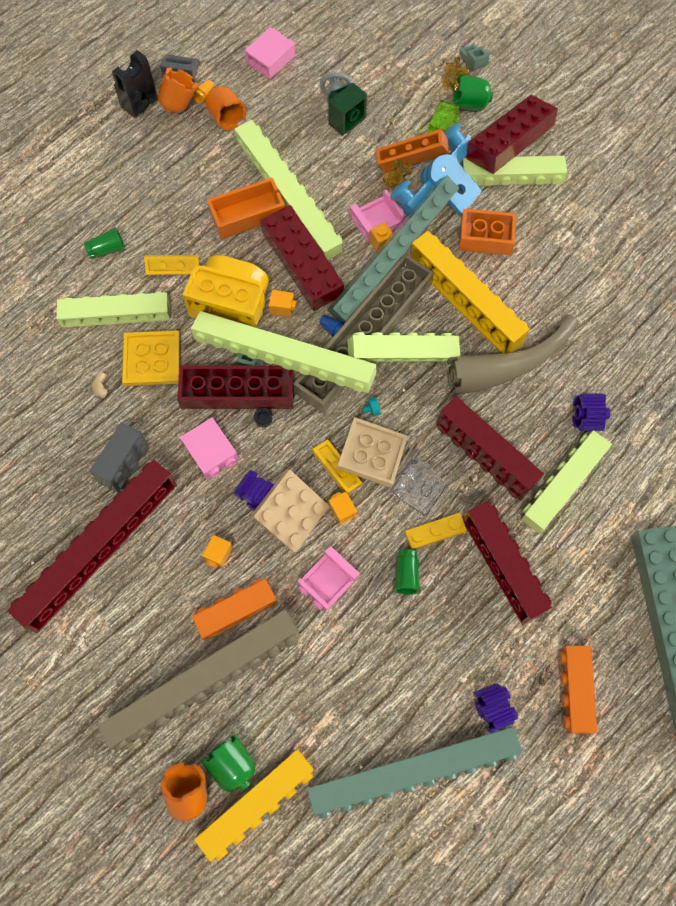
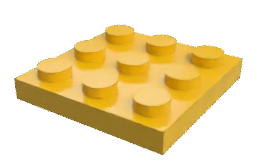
(151, 358)

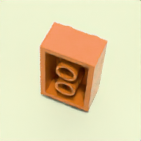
(487, 231)

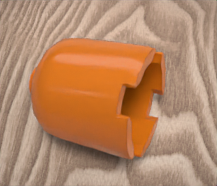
(176, 91)
(225, 107)
(184, 791)

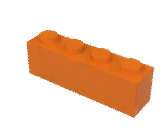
(413, 150)
(234, 610)
(578, 690)

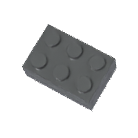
(119, 458)

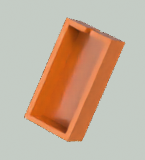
(244, 207)

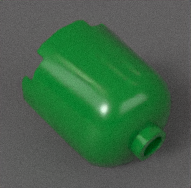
(472, 93)
(230, 765)

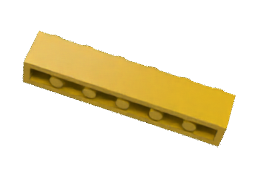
(254, 805)

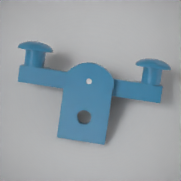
(439, 168)

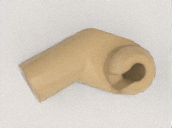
(97, 385)

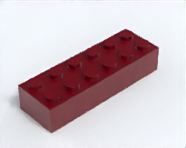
(511, 134)
(302, 257)
(235, 387)
(488, 449)
(506, 563)

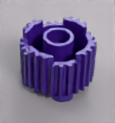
(590, 412)
(252, 489)
(495, 707)

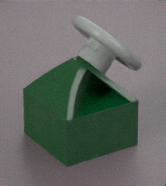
(344, 102)

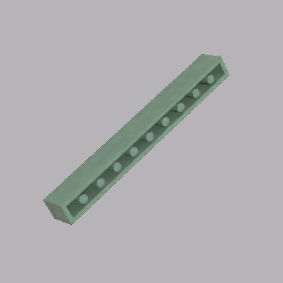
(393, 249)
(413, 771)

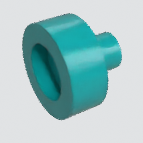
(372, 407)

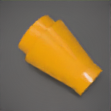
(202, 91)

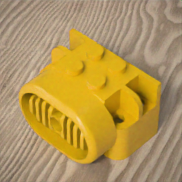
(227, 290)

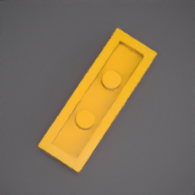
(170, 264)
(329, 458)
(435, 531)

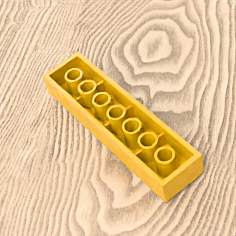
(470, 295)

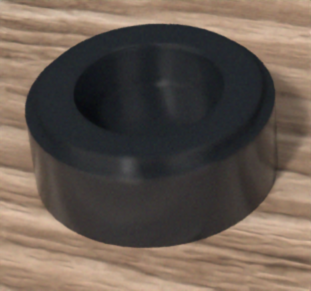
(263, 417)

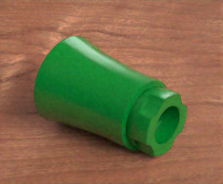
(104, 244)
(407, 573)

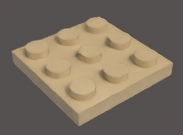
(372, 452)
(290, 510)

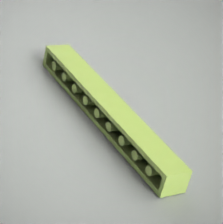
(270, 165)
(284, 352)

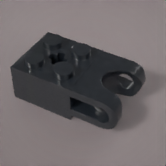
(135, 85)

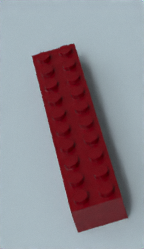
(92, 548)

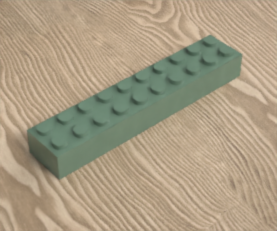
(657, 570)

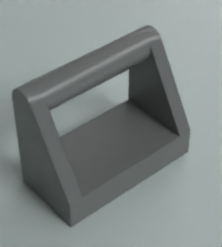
(191, 68)

